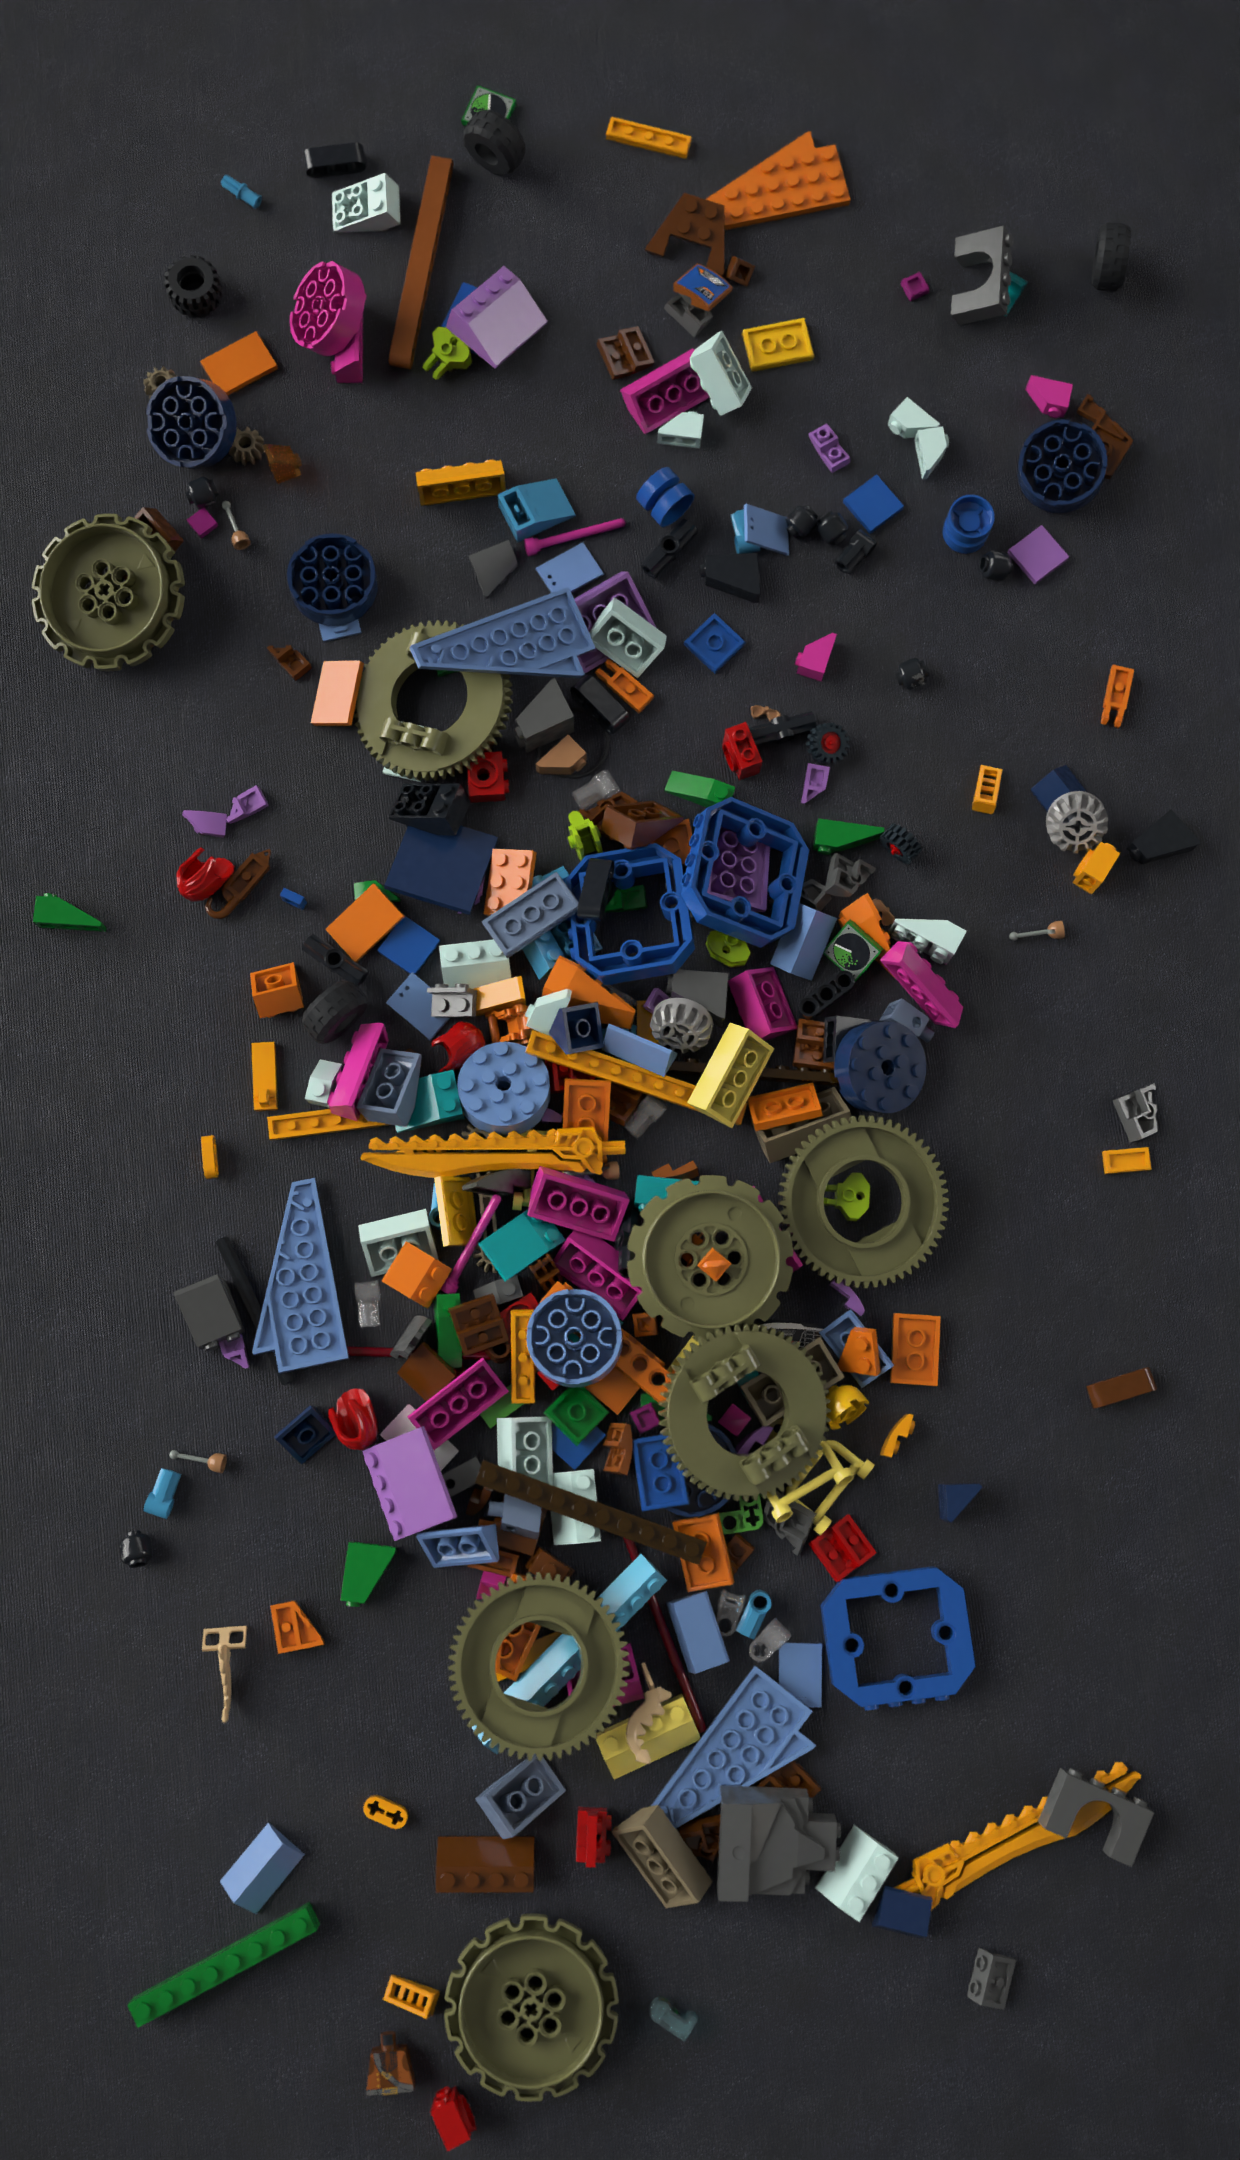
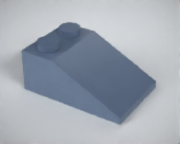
(391, 1088)
(520, 1796)

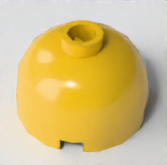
(845, 1405)

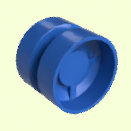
(665, 497)
(968, 524)

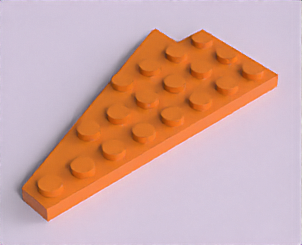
(785, 185)

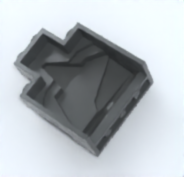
(771, 1842)

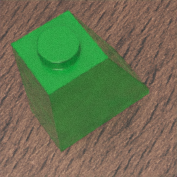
(363, 1570)

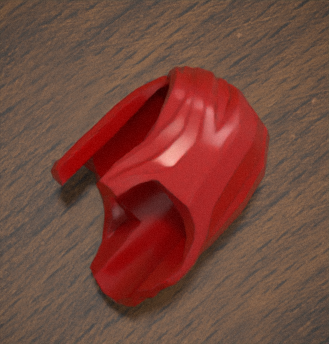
(202, 879)
(460, 1043)
(354, 1420)

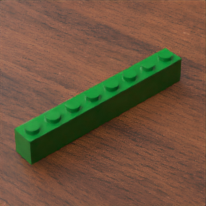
(223, 1964)

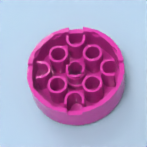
(327, 308)

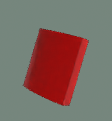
(842, 1548)

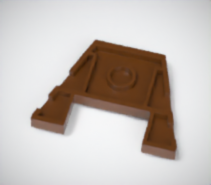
(696, 222)
(1113, 436)

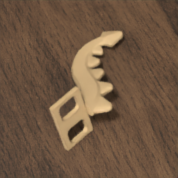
(224, 1653)
(643, 1715)

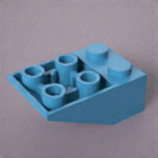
(534, 507)
(547, 948)

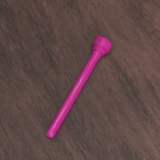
(534, 545)
(450, 1285)

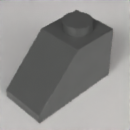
(503, 1291)

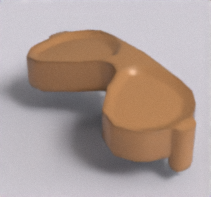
(757, 711)
(887, 917)

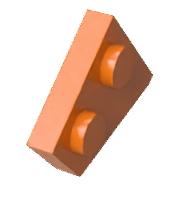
(861, 1353)
(293, 1628)

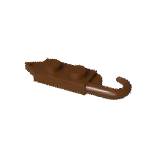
(241, 883)

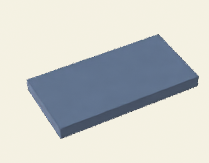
(531, 915)

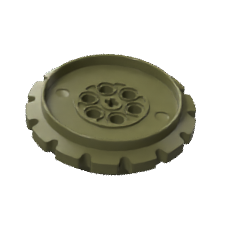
(80, 559)
(667, 1235)
(583, 2016)

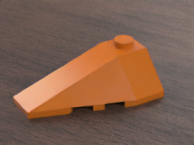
(867, 918)
(585, 990)
(516, 1646)

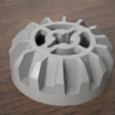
(1069, 809)
(684, 1019)

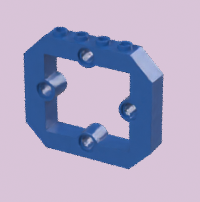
(736, 916)
(651, 960)
(952, 1614)

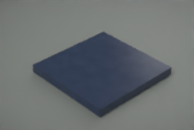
(442, 867)

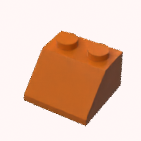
(276, 990)
(416, 1275)

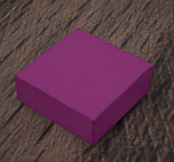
(915, 286)
(202, 522)
(645, 1418)

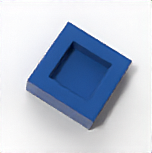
(293, 898)

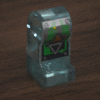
(672, 2019)

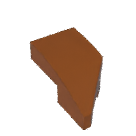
(686, 1171)

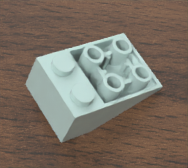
(367, 206)
(932, 937)

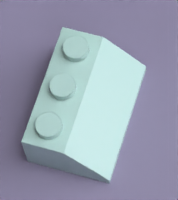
(720, 374)
(627, 637)
(473, 964)
(386, 1237)
(526, 1446)
(567, 1529)
(858, 1874)

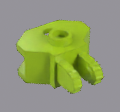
(449, 352)
(583, 835)
(737, 949)
(846, 1199)

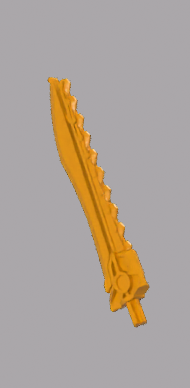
(568, 1143)
(944, 1871)

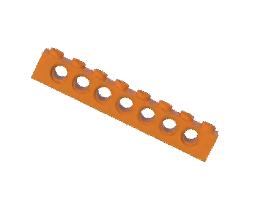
(626, 1363)

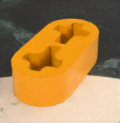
(209, 1157)
(383, 1817)

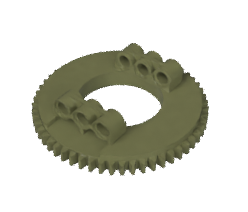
(425, 750)
(893, 1246)
(719, 1364)
(523, 1724)

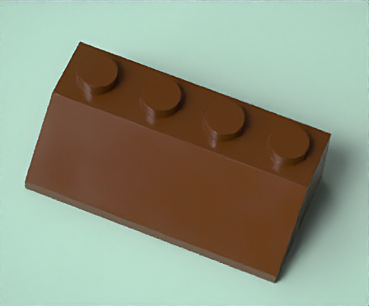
(485, 1864)

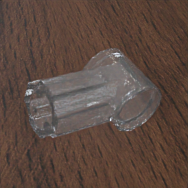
(600, 787)
(649, 1111)
(368, 1299)

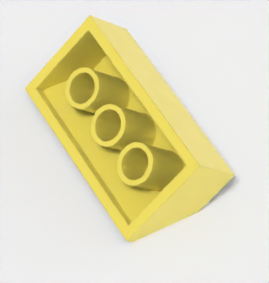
(731, 1075)
(665, 1736)

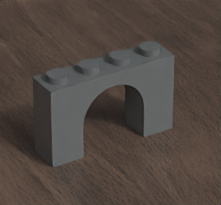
(992, 297)
(1073, 1791)

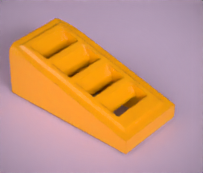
(983, 802)
(414, 1987)

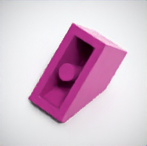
(1050, 395)
(815, 657)

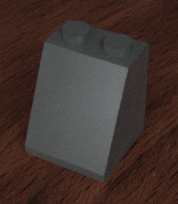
(544, 719)
(702, 987)
(210, 1312)

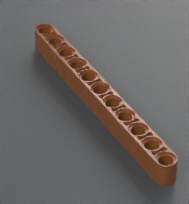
(421, 262)

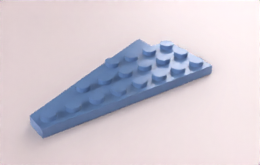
(524, 640)
(301, 1299)
(742, 1745)

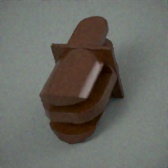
(544, 1271)

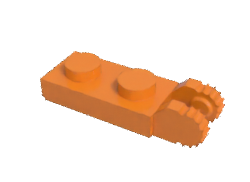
(625, 686)
(1117, 693)

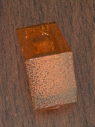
(282, 462)

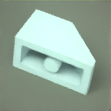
(909, 419)
(682, 430)
(930, 448)
(545, 1009)
(322, 1082)

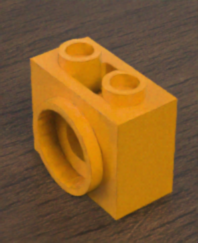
(1095, 867)

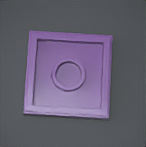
(1038, 554)

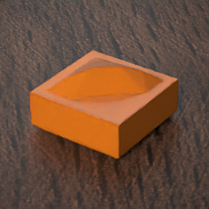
(714, 1264)
(644, 1324)

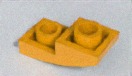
(902, 1429)

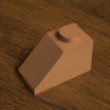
(563, 758)

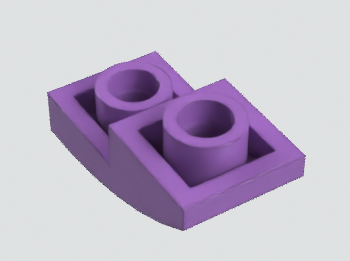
(828, 448)

